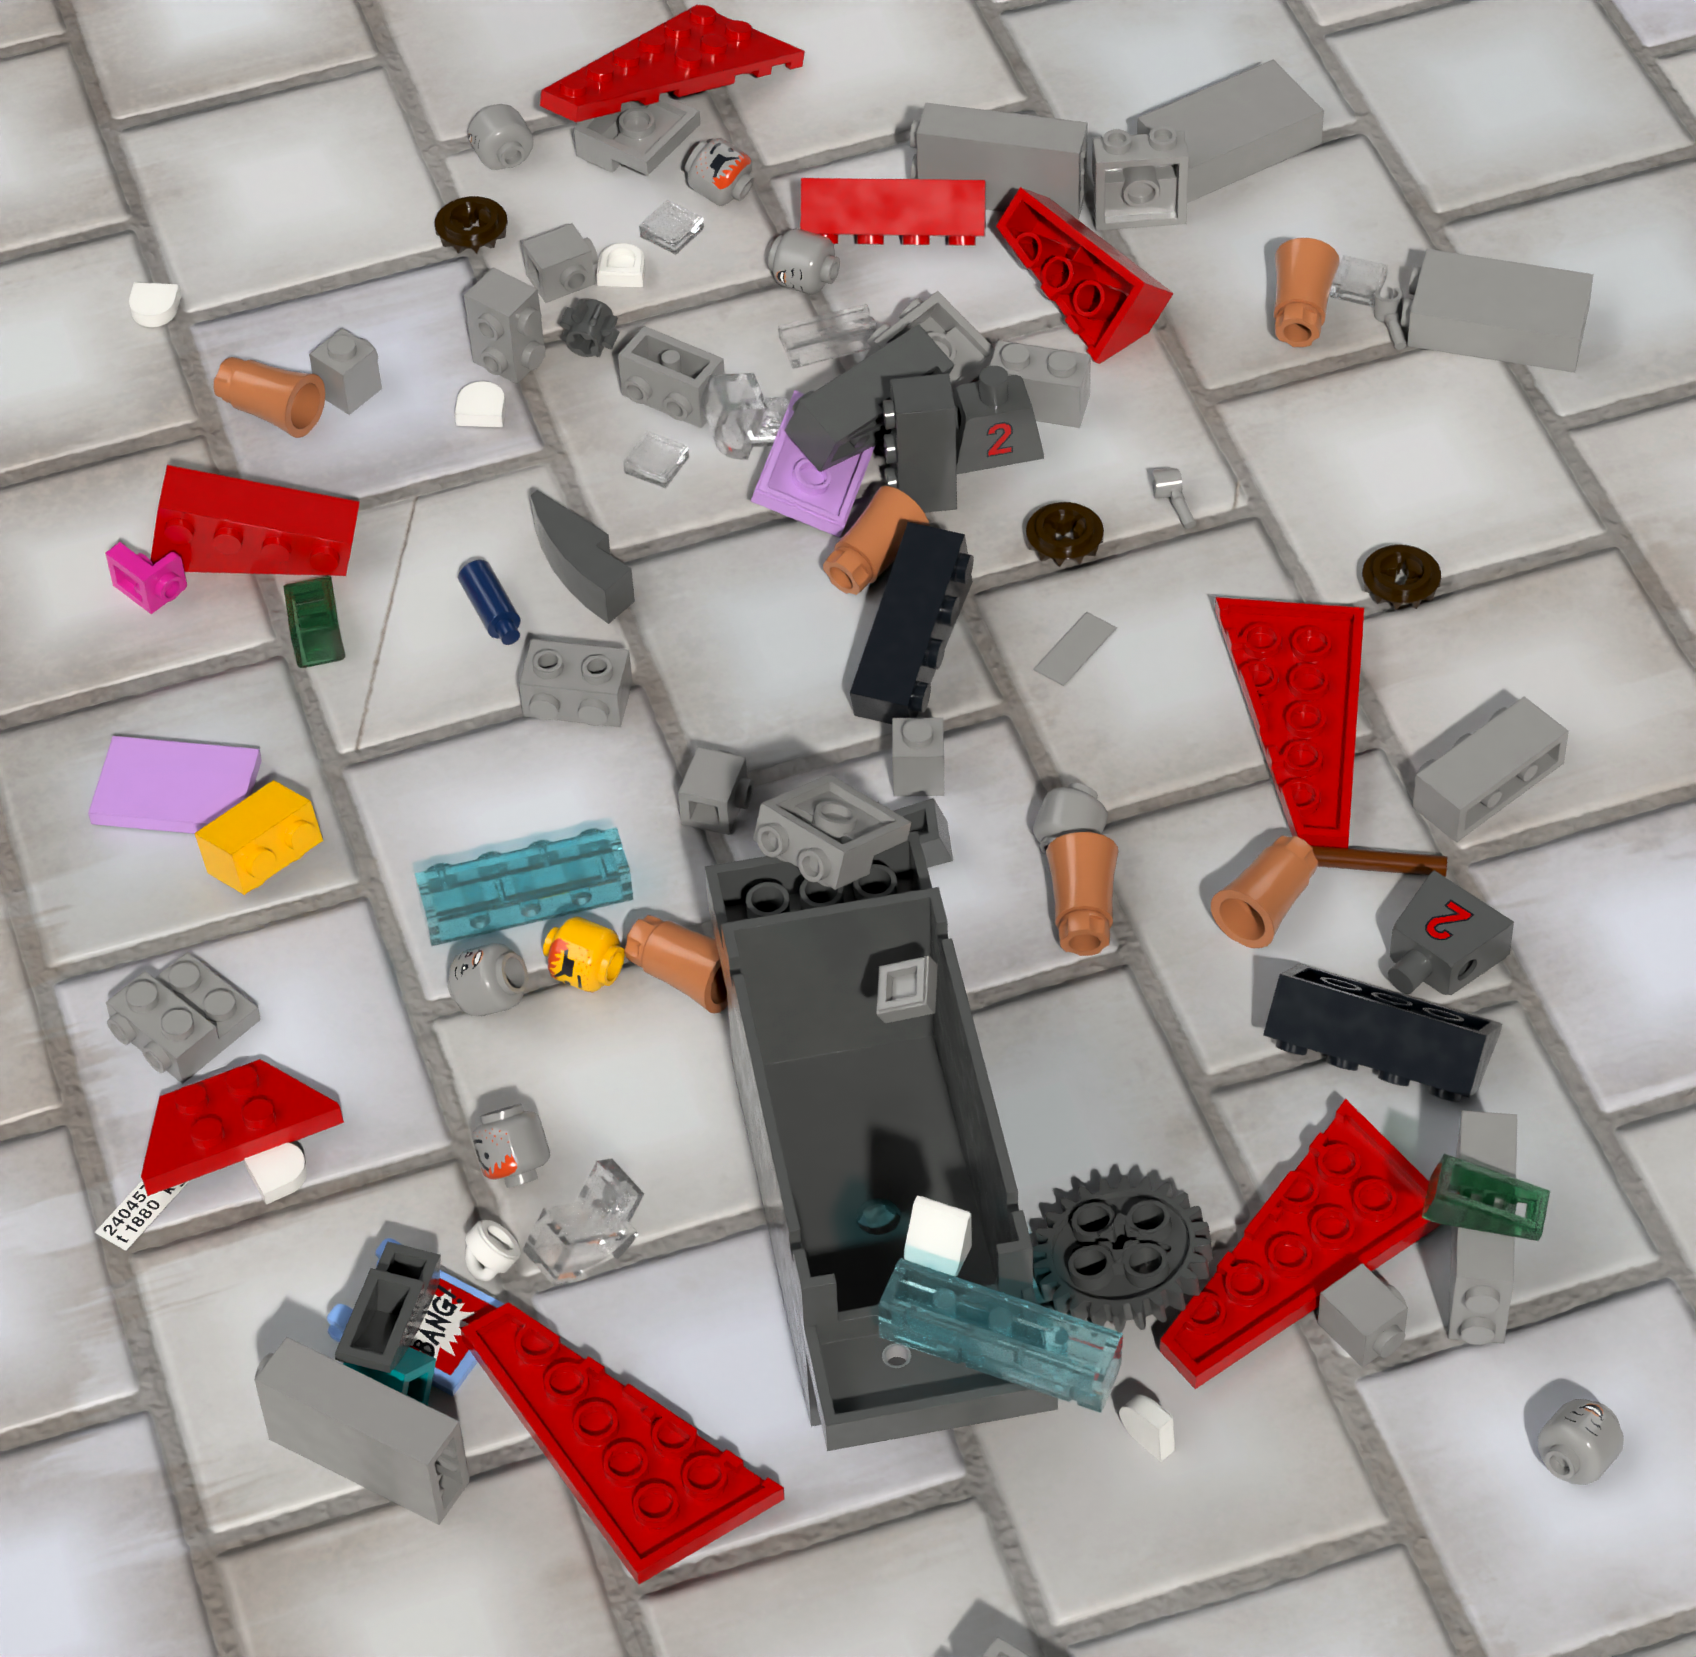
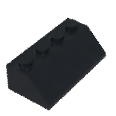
(1381, 1031)

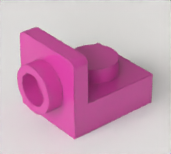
(142, 581)

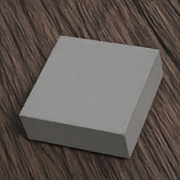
(907, 989)

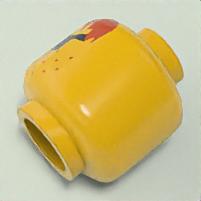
(584, 954)

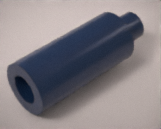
(490, 601)

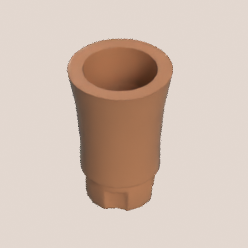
(1303, 288)
(273, 394)
(872, 540)
(1083, 884)
(1262, 895)
(680, 959)

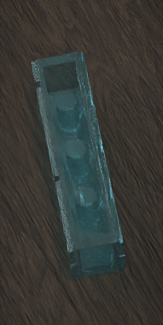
(524, 885)
(1000, 1335)

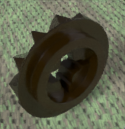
(463, 214)
(1062, 519)
(1382, 570)

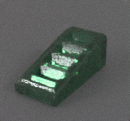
(314, 625)
(1463, 1212)

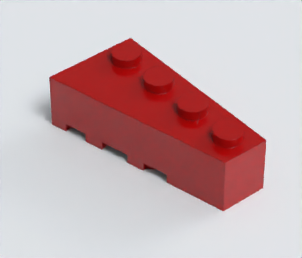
(251, 526)

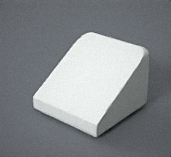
(938, 1236)

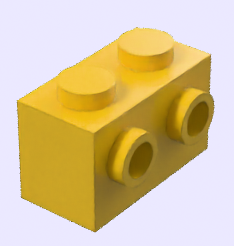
(258, 837)

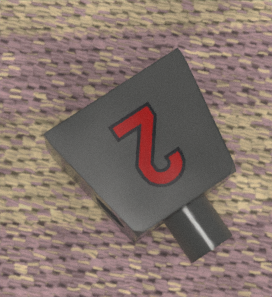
(994, 422)
(1446, 938)

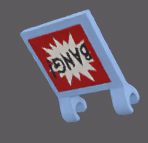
(440, 1332)

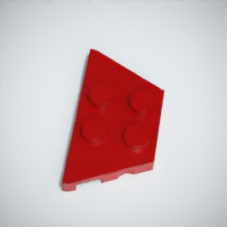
(230, 1120)

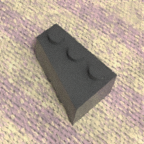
(848, 410)
(922, 441)

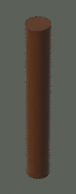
(1380, 861)

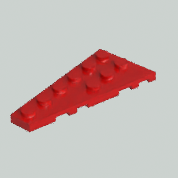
(681, 55)
(1302, 693)
(1339, 1208)
(622, 1454)

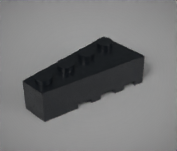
(912, 624)

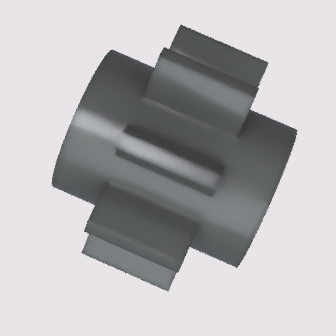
(589, 328)

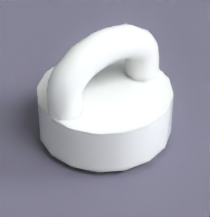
(492, 1247)

